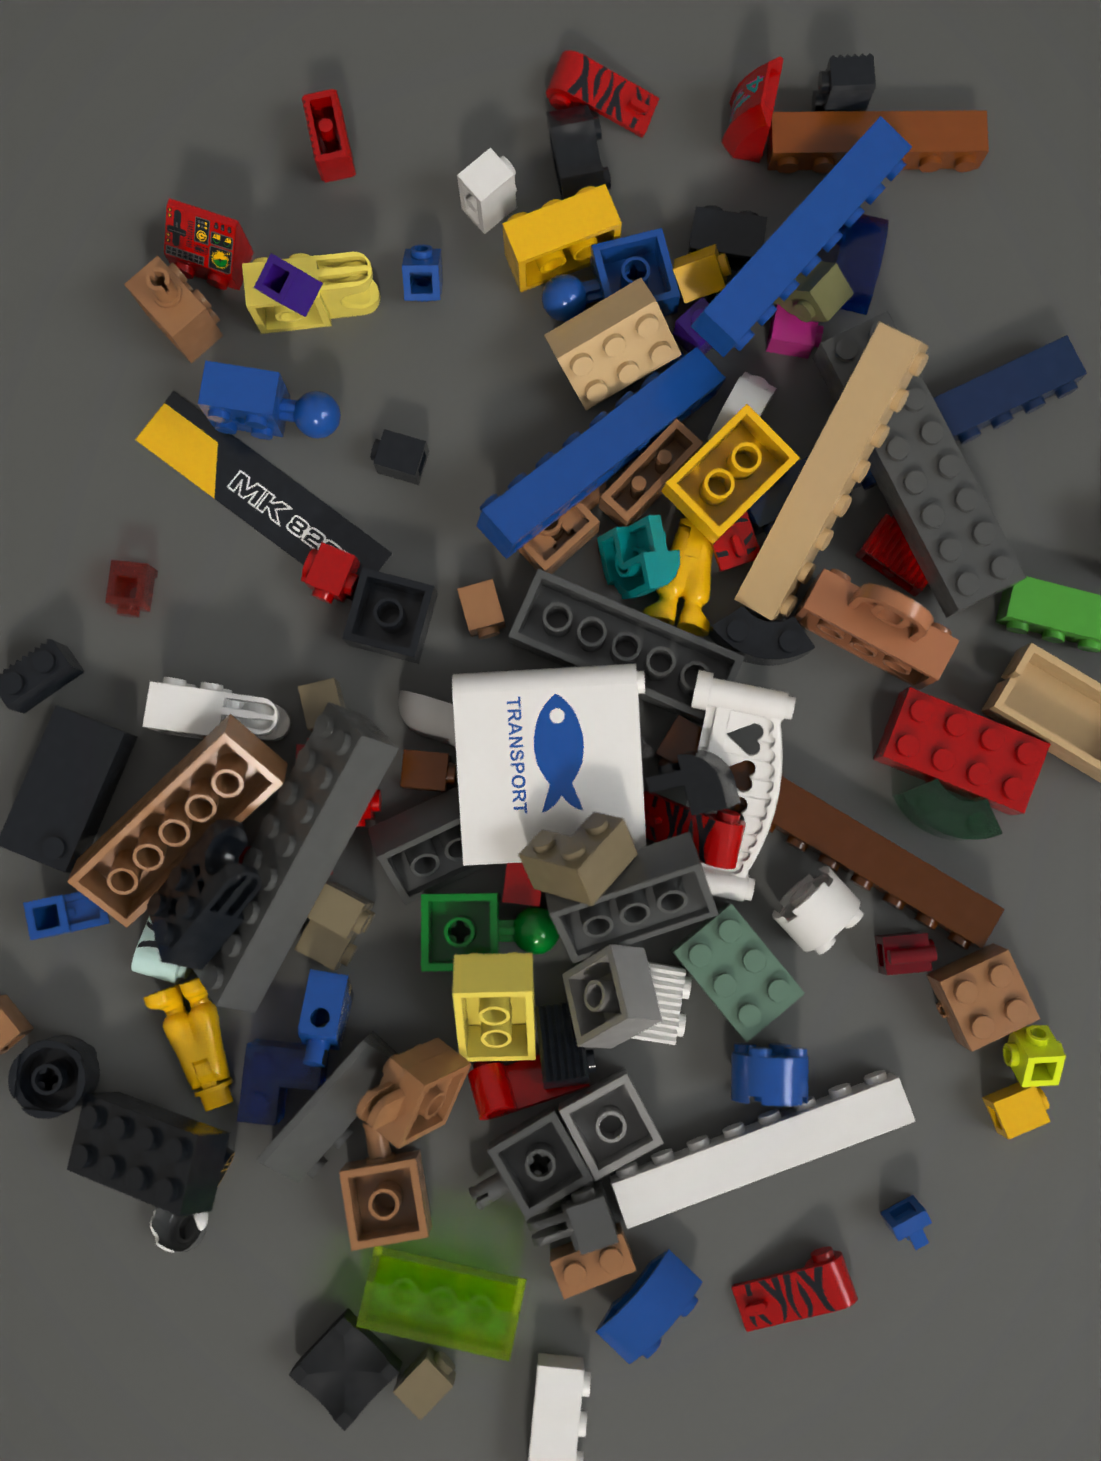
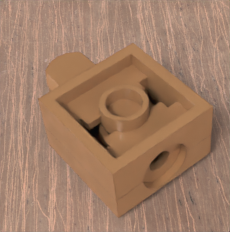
(565, 535)
(415, 1092)

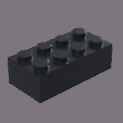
(148, 1152)

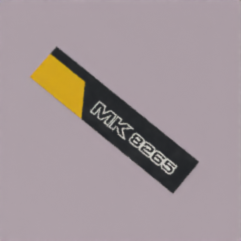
(253, 486)

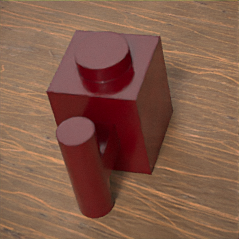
(905, 953)

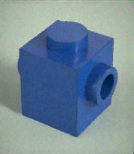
(422, 274)

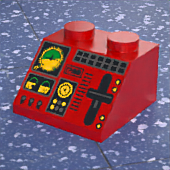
(206, 245)

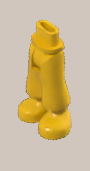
(690, 583)
(195, 1040)

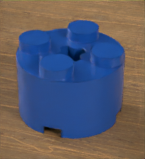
(770, 1074)

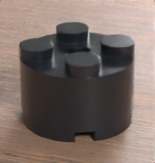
(44, 1094)

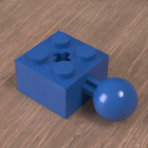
(612, 267)
(261, 404)

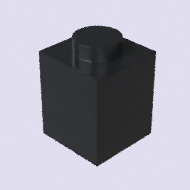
(400, 456)

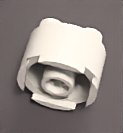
(818, 911)

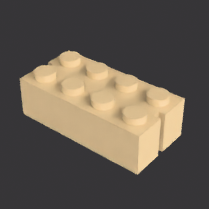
(1053, 705)

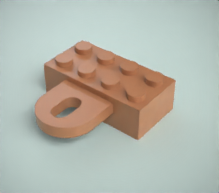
(877, 627)

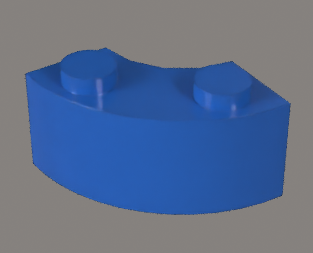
(650, 1307)

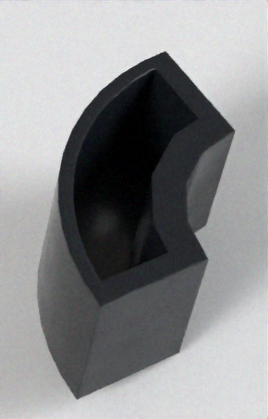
(575, 150)
(760, 640)

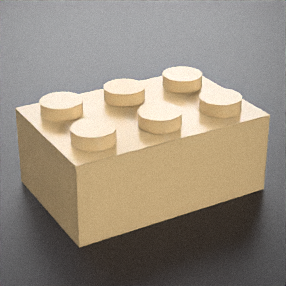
(613, 343)

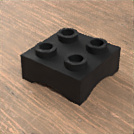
(346, 1369)

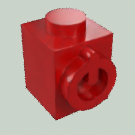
(330, 573)

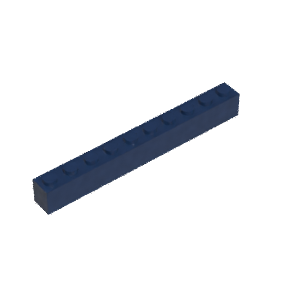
(967, 410)

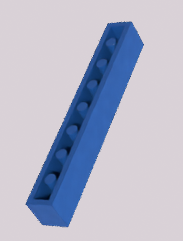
(799, 239)
(598, 453)

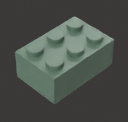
(737, 972)

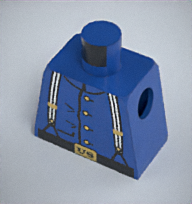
(325, 1001)

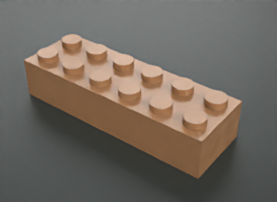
(215, 781)

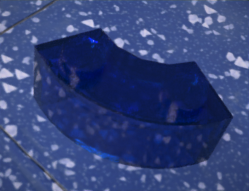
(860, 259)

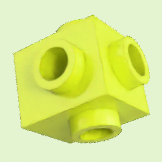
(1034, 1056)

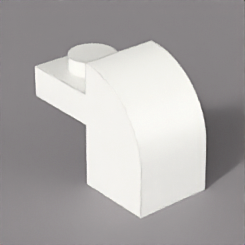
(747, 390)

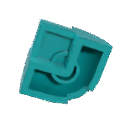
(638, 557)

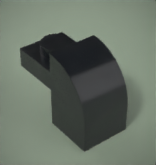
(706, 781)

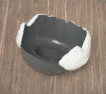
(178, 1232)

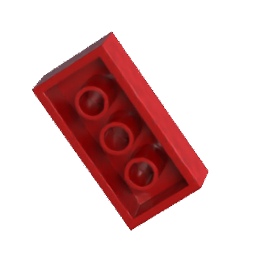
(962, 751)

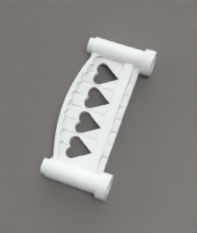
(727, 709)

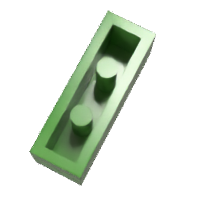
(1053, 611)

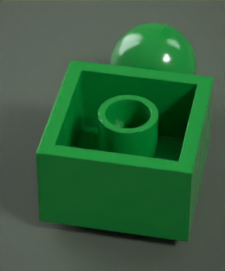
(440, 912)

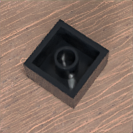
(390, 615)

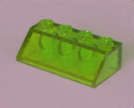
(441, 1303)

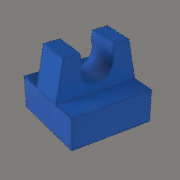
(907, 1220)

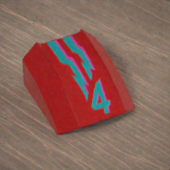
(752, 112)

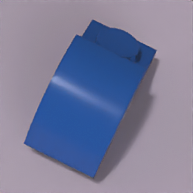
(62, 915)

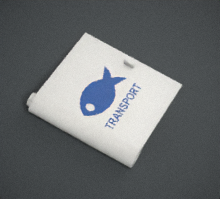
(545, 755)

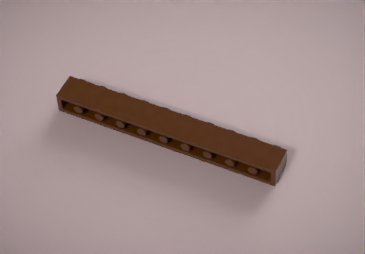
(859, 851)

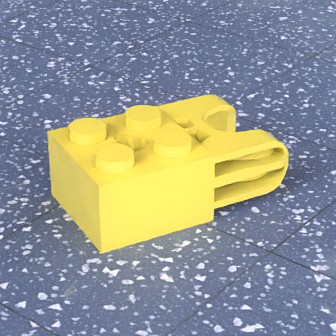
(344, 292)

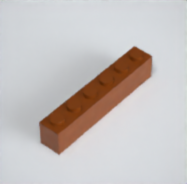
(823, 138)

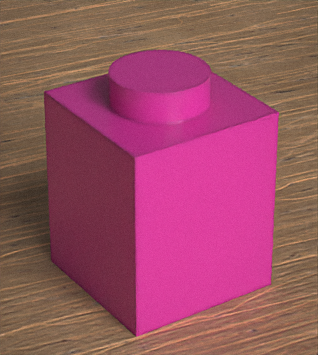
(792, 336)

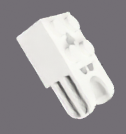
(195, 712)

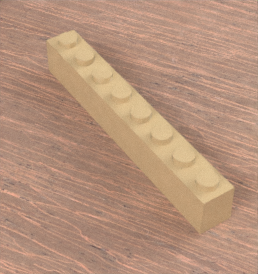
(832, 470)

